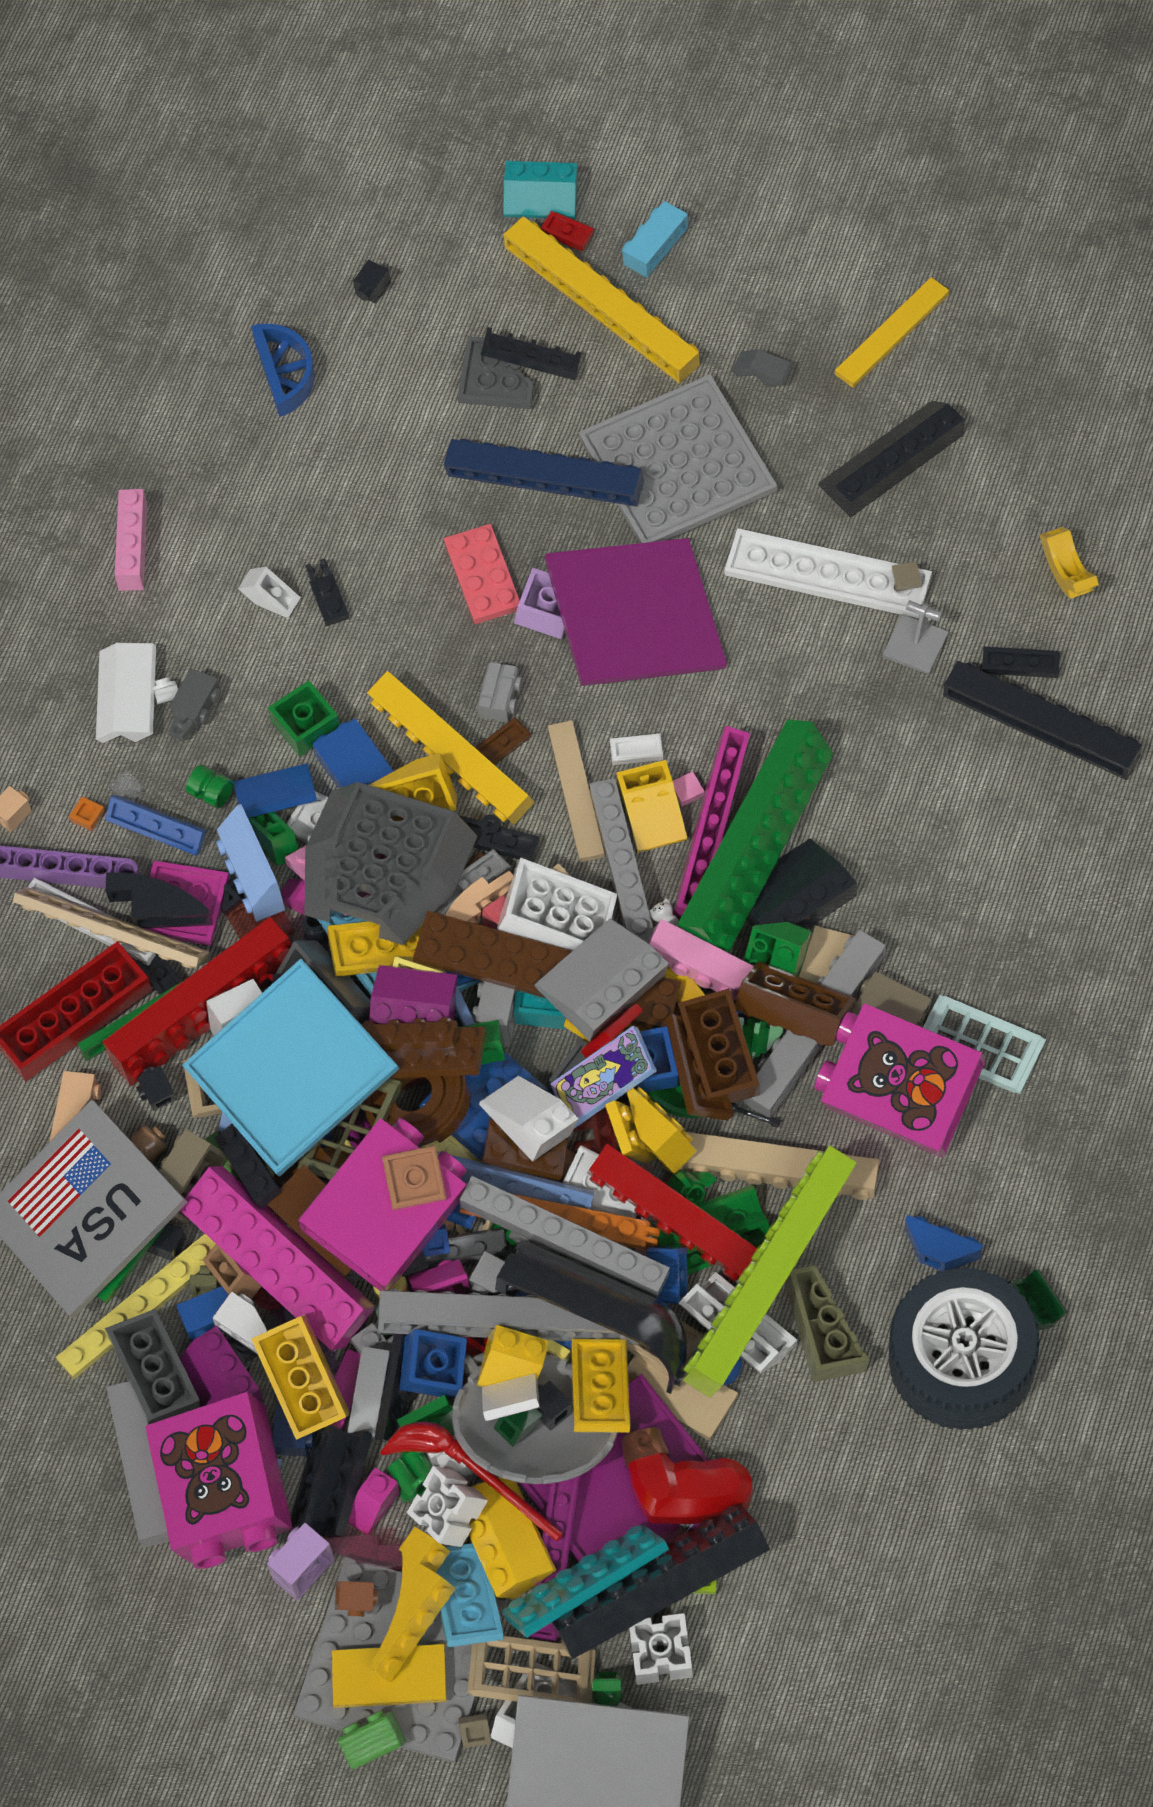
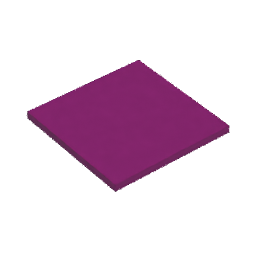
(635, 611)
(605, 1495)

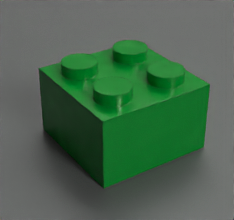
(303, 717)

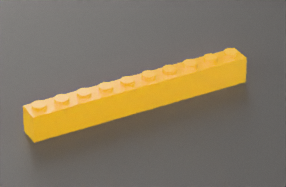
(602, 299)

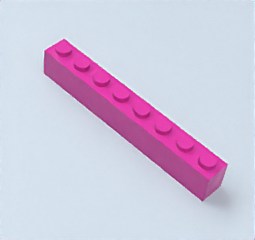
(712, 813)

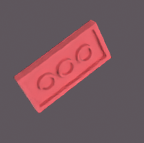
(482, 573)

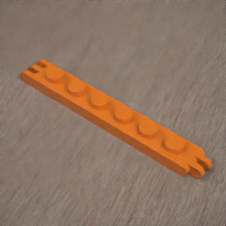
(617, 1228)

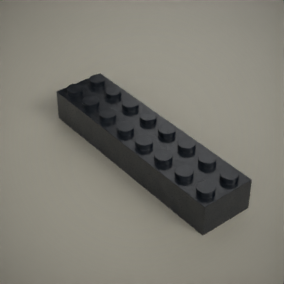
(688, 1565)

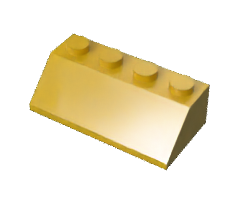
(300, 1376)
(508, 1544)

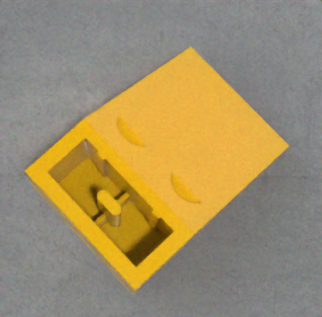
(651, 806)
(659, 1131)

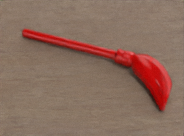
(435, 1439)

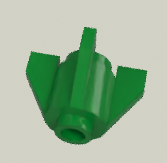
(758, 1035)
(691, 1184)

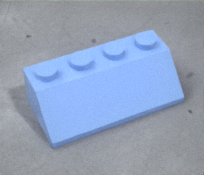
(249, 865)

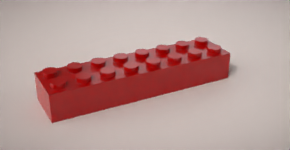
(183, 1011)

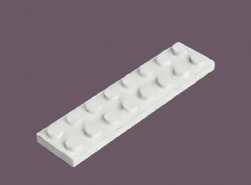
(821, 572)

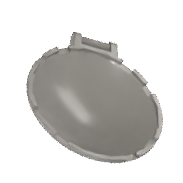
(542, 1454)

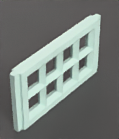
(1029, 1056)

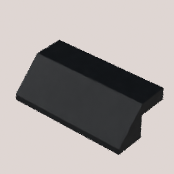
(330, 1481)

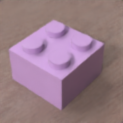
(539, 606)
(300, 1561)

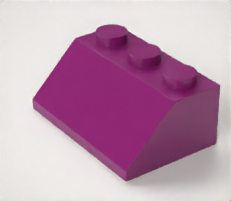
(412, 994)
(216, 1369)

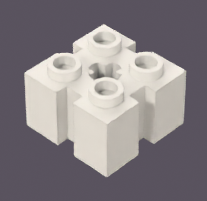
(447, 1506)
(674, 1660)

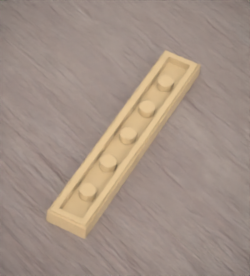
(576, 791)

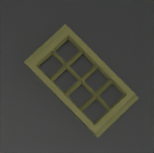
(326, 1170)

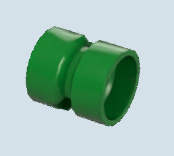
(211, 787)

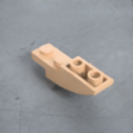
(478, 896)

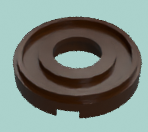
(441, 1113)

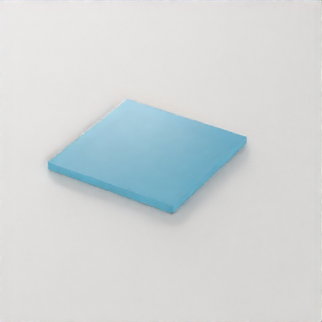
(290, 1067)

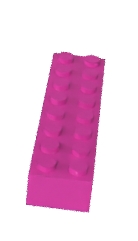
(277, 1257)

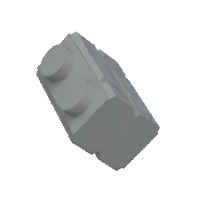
(498, 692)

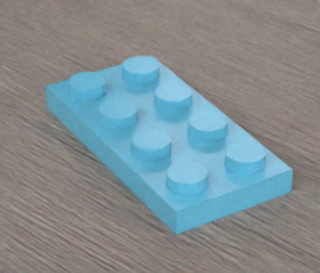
(472, 1609)

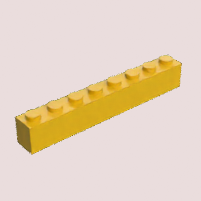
(458, 754)

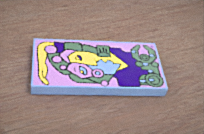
(605, 1075)

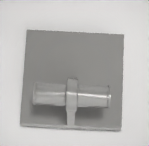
(915, 641)

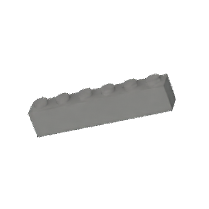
(137, 1464)

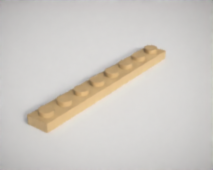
(105, 925)

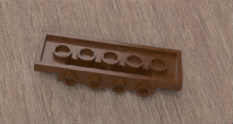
(430, 1047)

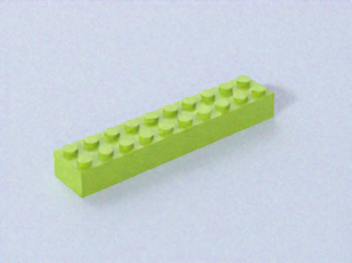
(767, 1271)

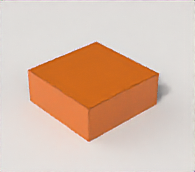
(86, 813)

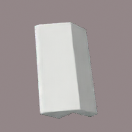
(126, 691)
(770, 1340)

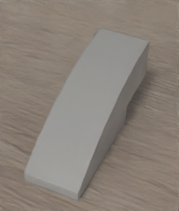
(368, 1390)

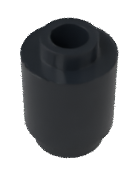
(313, 930)

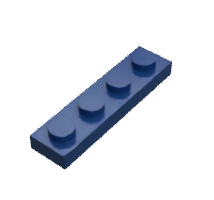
(155, 825)

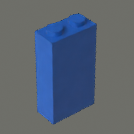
(350, 756)

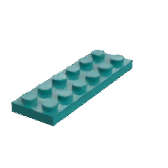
(584, 1580)

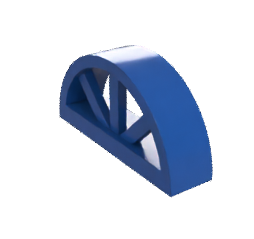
(287, 338)

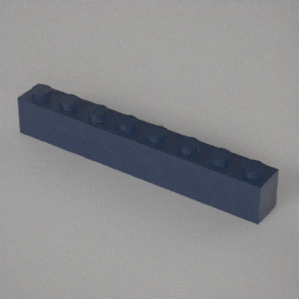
(544, 472)

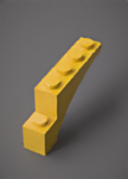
(418, 1604)

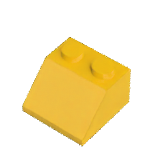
(511, 1356)

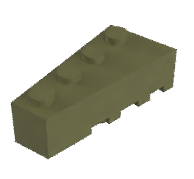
(824, 1334)

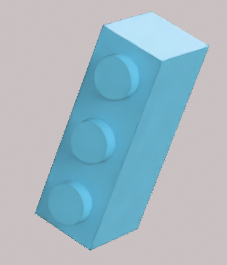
(655, 239)

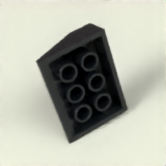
(803, 888)

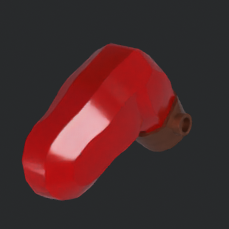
(683, 1490)

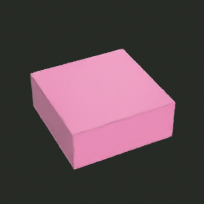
(688, 789)

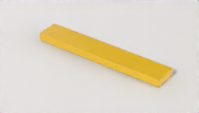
(892, 332)

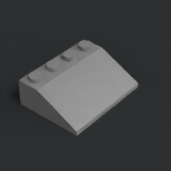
(602, 978)

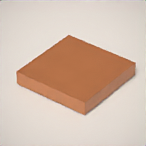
(414, 1178)

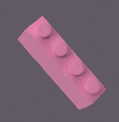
(131, 539)
(698, 959)

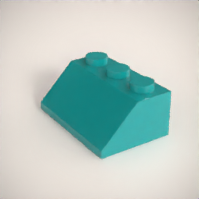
(539, 188)

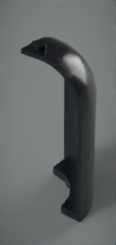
(599, 1301)

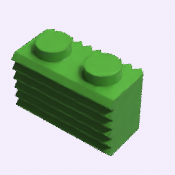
(370, 1739)

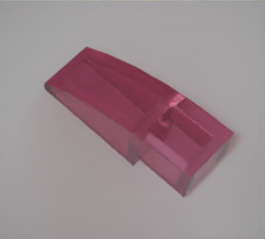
(368, 1551)

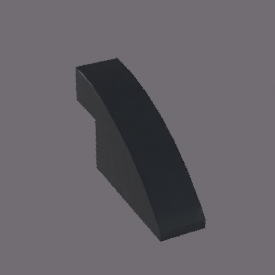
(156, 902)

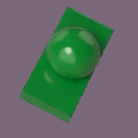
(607, 1687)

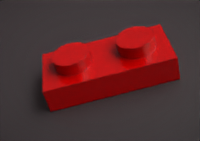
(567, 231)

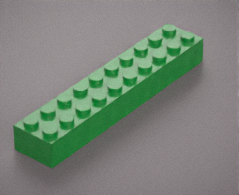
(757, 835)

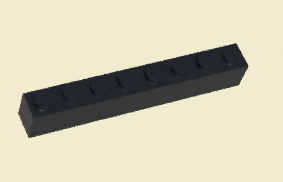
(1042, 719)

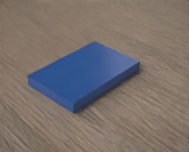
(275, 790)

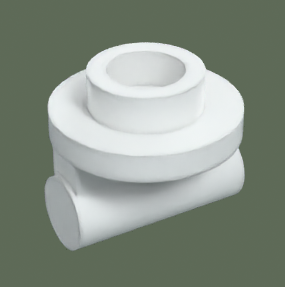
(164, 690)

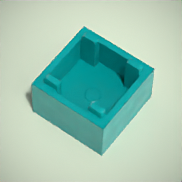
(537, 1011)

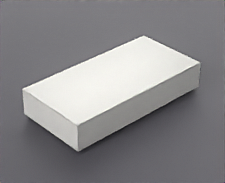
(636, 749)

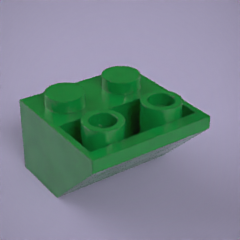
(779, 946)

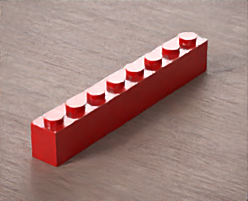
(672, 1212)

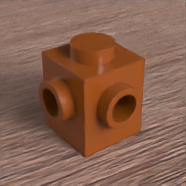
(355, 1597)

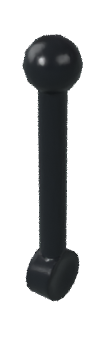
(772, 1121)

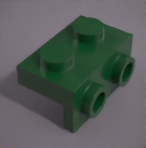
(1042, 1299)

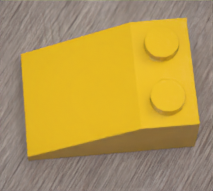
(422, 780)

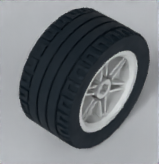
(979, 1394)

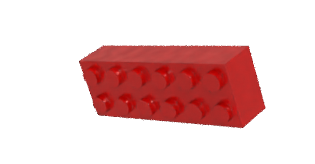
(72, 1011)

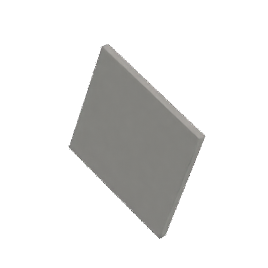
(595, 1755)

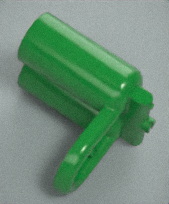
(411, 1473)

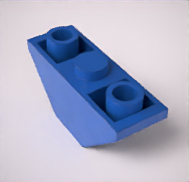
(940, 1245)

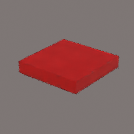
(611, 1030)

